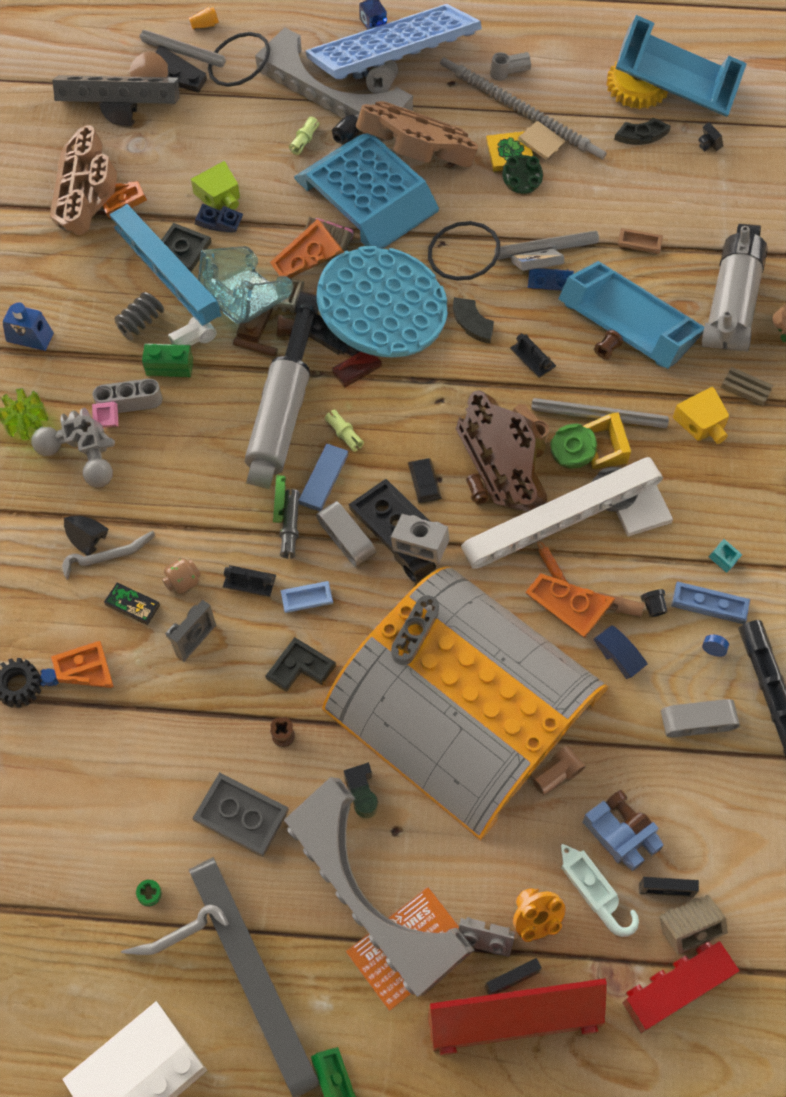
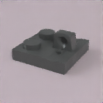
(192, 630)

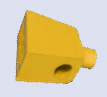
(703, 416)

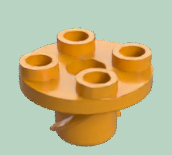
(538, 914)

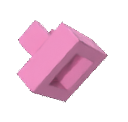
(106, 414)

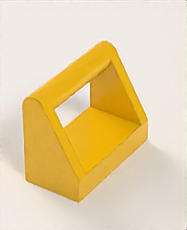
(620, 444)

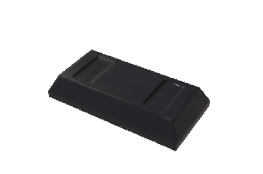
(424, 480)

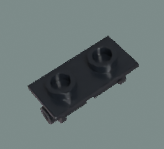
(532, 356)
(248, 580)

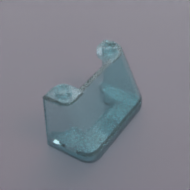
(237, 286)

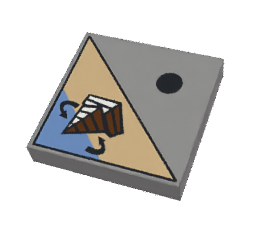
(537, 259)

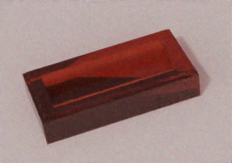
(356, 368)

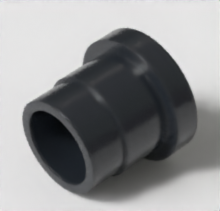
(655, 602)

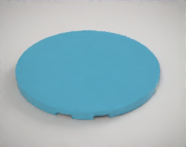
(382, 301)

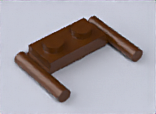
(250, 334)

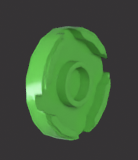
(573, 446)
(279, 499)

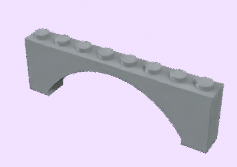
(287, 69)
(417, 955)

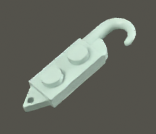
(595, 889)

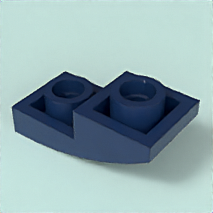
(214, 219)
(619, 648)

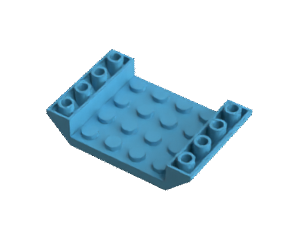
(371, 189)

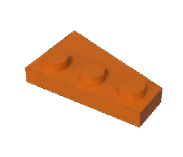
(569, 603)

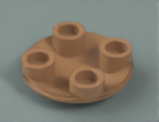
(149, 65)

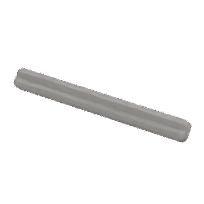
(182, 48)
(556, 243)

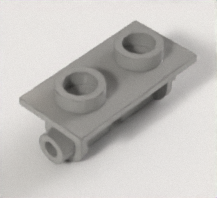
(496, 940)

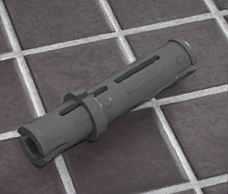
(289, 530)

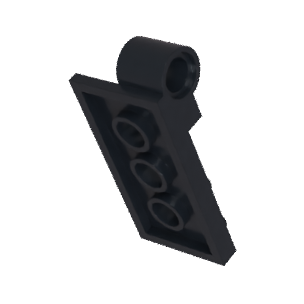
(380, 523)

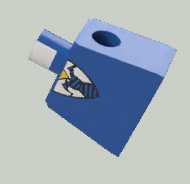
(26, 327)

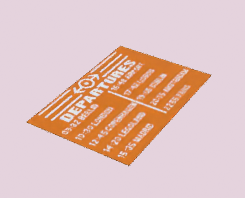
(421, 914)

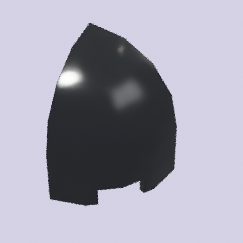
(119, 113)
(84, 533)

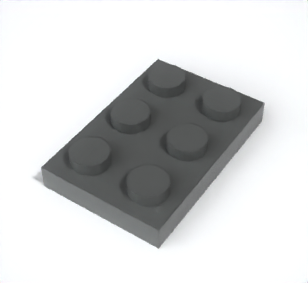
(241, 814)

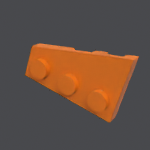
(307, 251)

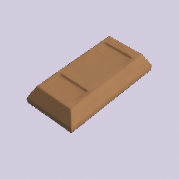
(640, 241)

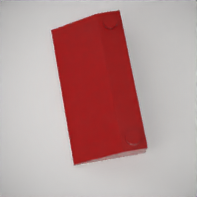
(517, 1015)

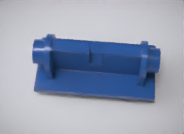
(548, 278)

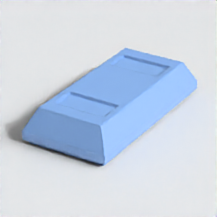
(306, 597)

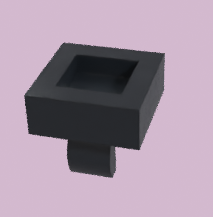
(710, 138)

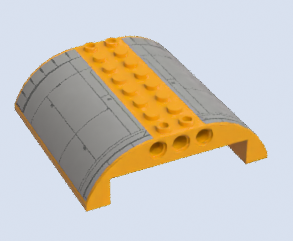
(471, 705)

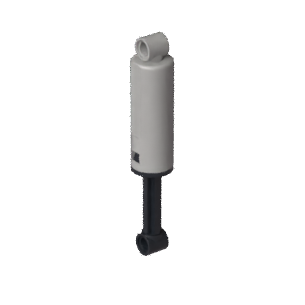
(281, 400)

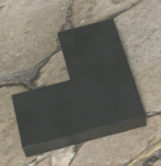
(299, 659)

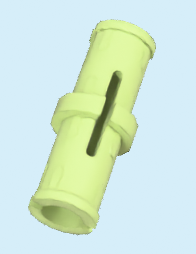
(304, 135)
(344, 430)

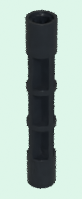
(768, 674)

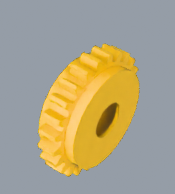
(633, 91)

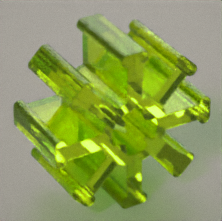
(22, 413)

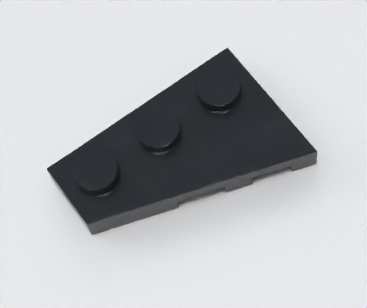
(188, 75)

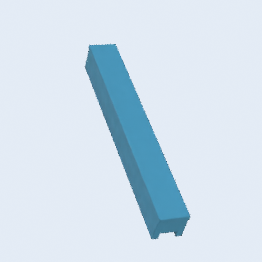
(166, 265)

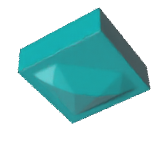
(725, 555)

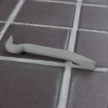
(105, 555)
(181, 933)

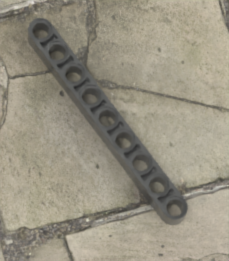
(255, 981)

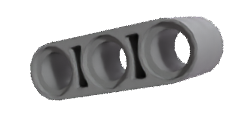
(138, 394)
(346, 533)
(700, 718)

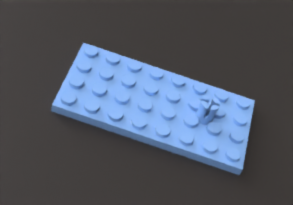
(392, 41)

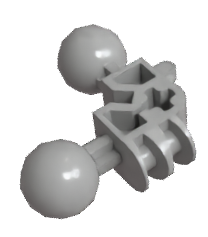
(79, 432)

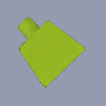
(217, 187)

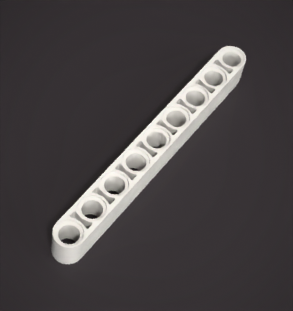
(561, 513)

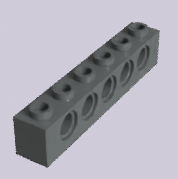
(116, 89)

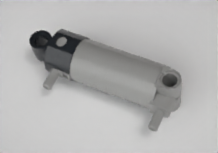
(736, 290)

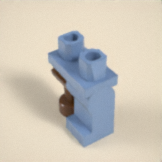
(624, 838)

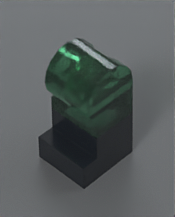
(356, 781)

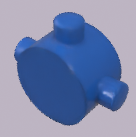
(48, 677)

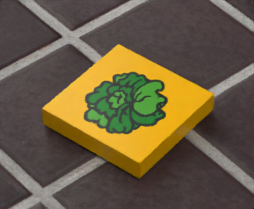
(504, 146)

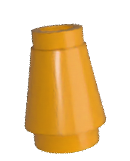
(204, 18)

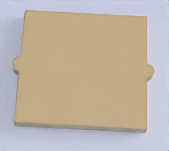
(541, 140)

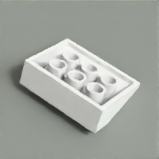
(139, 1061)

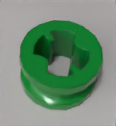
(155, 887)

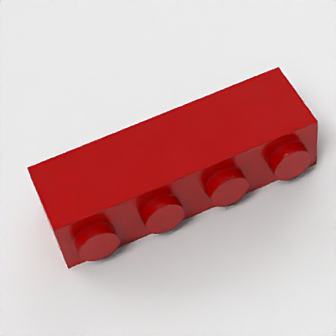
(680, 986)

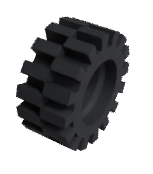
(27, 691)

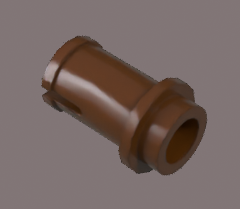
(479, 493)

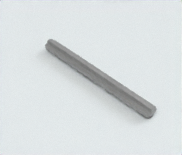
(598, 412)

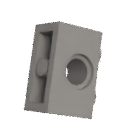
(407, 538)

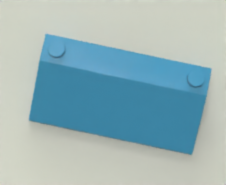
(678, 69)
(632, 312)

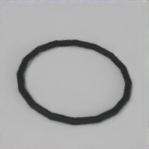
(254, 73)
(469, 277)

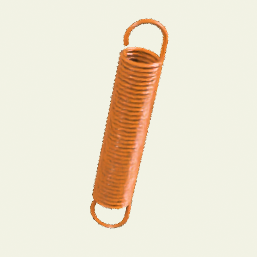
(551, 563)

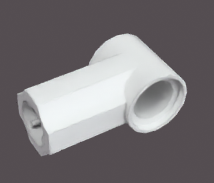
(193, 333)

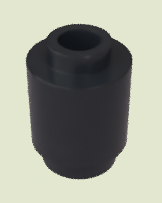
(345, 130)

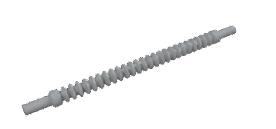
(489, 88)

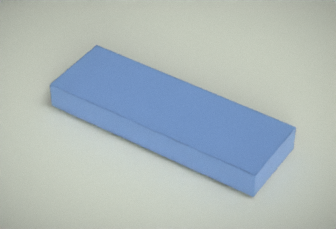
(323, 477)
(710, 602)

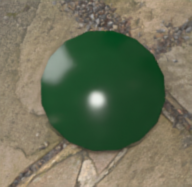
(522, 173)

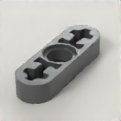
(415, 618)

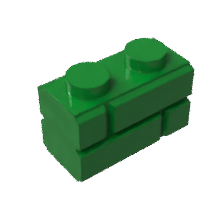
(167, 360)

